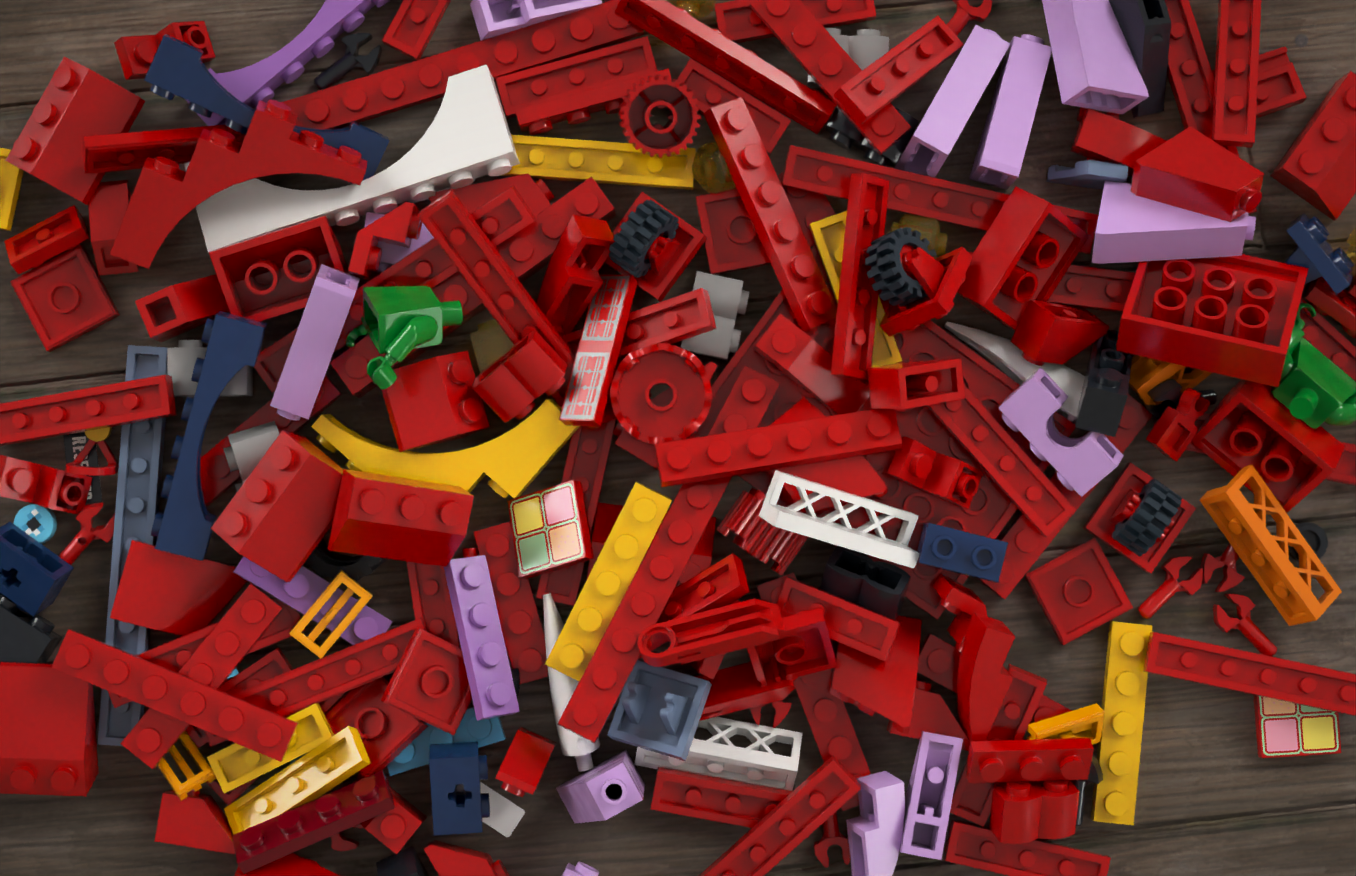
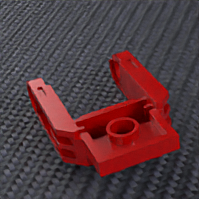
(776, 646)

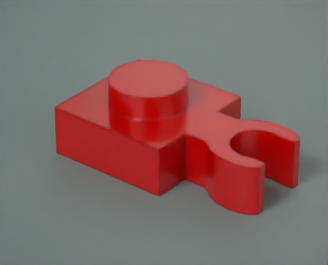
(1176, 426)

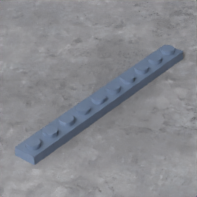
(134, 517)

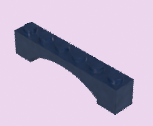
(180, 72)
(186, 520)

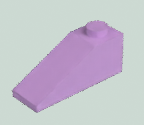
(930, 795)

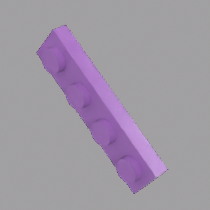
(304, 591)
(481, 637)

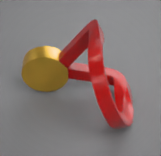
(95, 436)

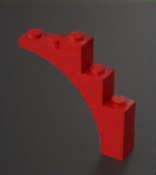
(269, 148)

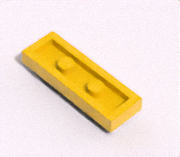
(239, 764)

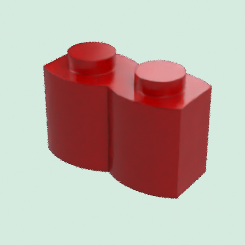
(521, 377)
(1033, 810)

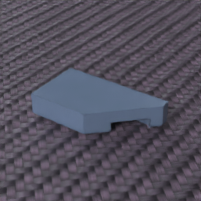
(1088, 174)

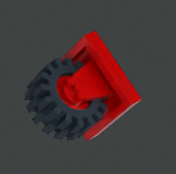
(653, 246)
(913, 279)
(1139, 517)

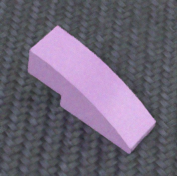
(504, 16)
(879, 830)

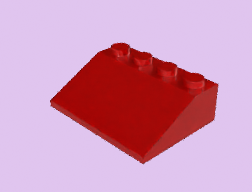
(1214, 314)
(46, 731)

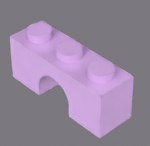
(1080, 460)

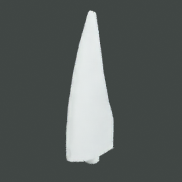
(1010, 361)
(561, 691)

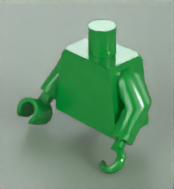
(399, 322)
(1313, 384)

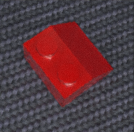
(434, 402)

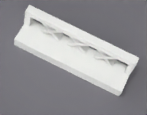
(842, 534)
(723, 760)

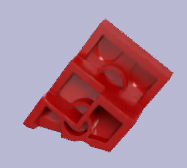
(845, 474)
(172, 590)
(879, 684)

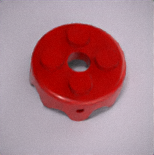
(654, 366)

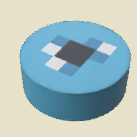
(37, 522)

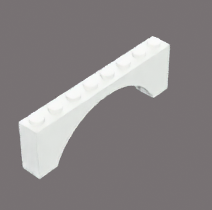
(460, 145)

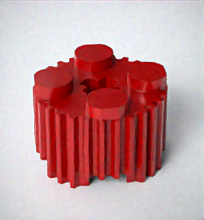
(655, 138)
(757, 535)

